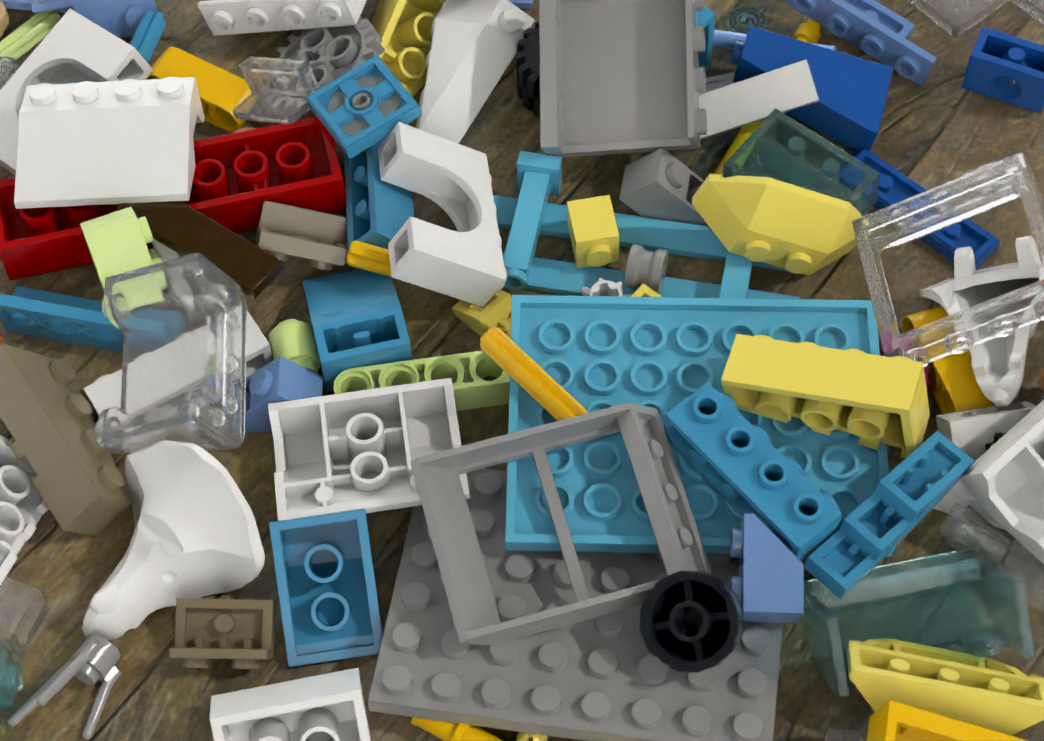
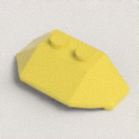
(777, 221)
(946, 683)

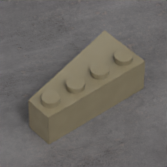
(59, 441)

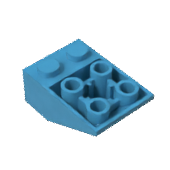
(356, 321)

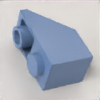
(274, 383)
(769, 574)

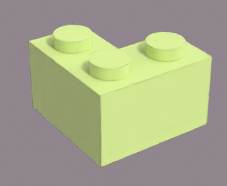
(119, 243)

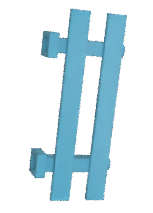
(533, 216)

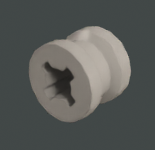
(646, 268)

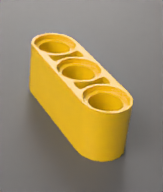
(217, 88)
(952, 376)

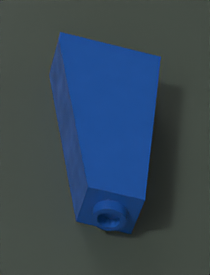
(848, 87)

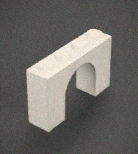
(68, 54)
(458, 179)

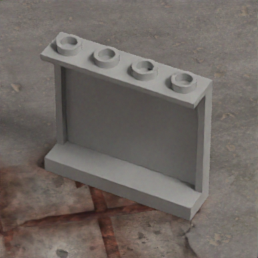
(620, 76)

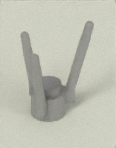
(89, 663)

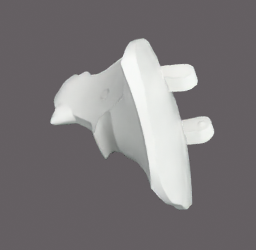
(999, 361)
(187, 541)

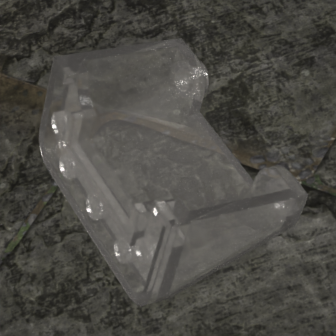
(179, 357)

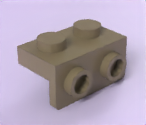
(302, 233)
(224, 630)

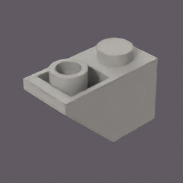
(661, 188)

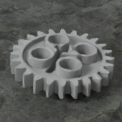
(333, 50)

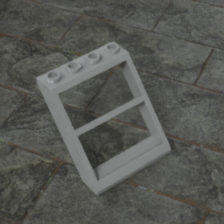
(458, 548)

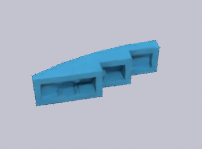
(888, 514)

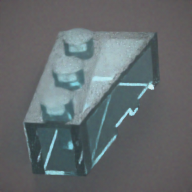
(804, 159)

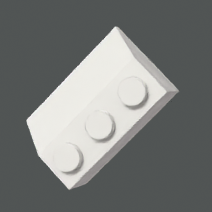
(294, 710)

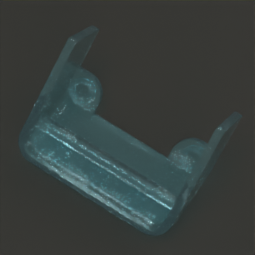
(921, 601)

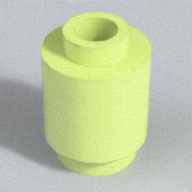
(295, 342)

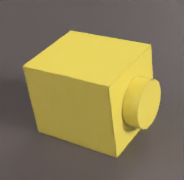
(593, 231)

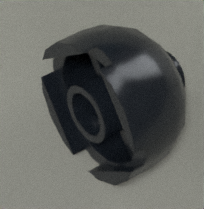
(691, 621)

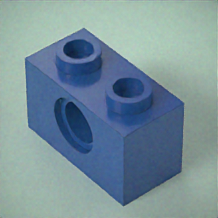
(1007, 70)

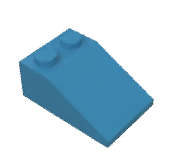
(326, 587)

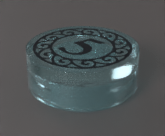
(744, 16)

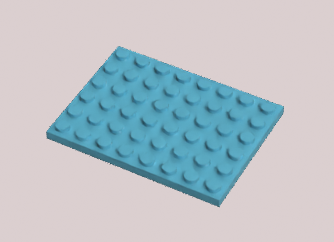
(656, 357)

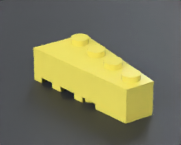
(830, 389)

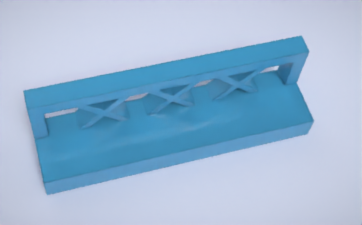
(59, 318)

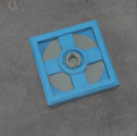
(363, 106)

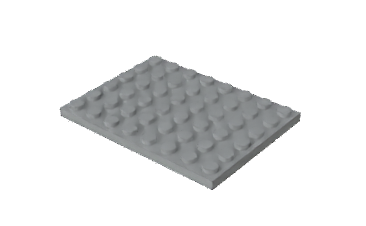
(568, 681)

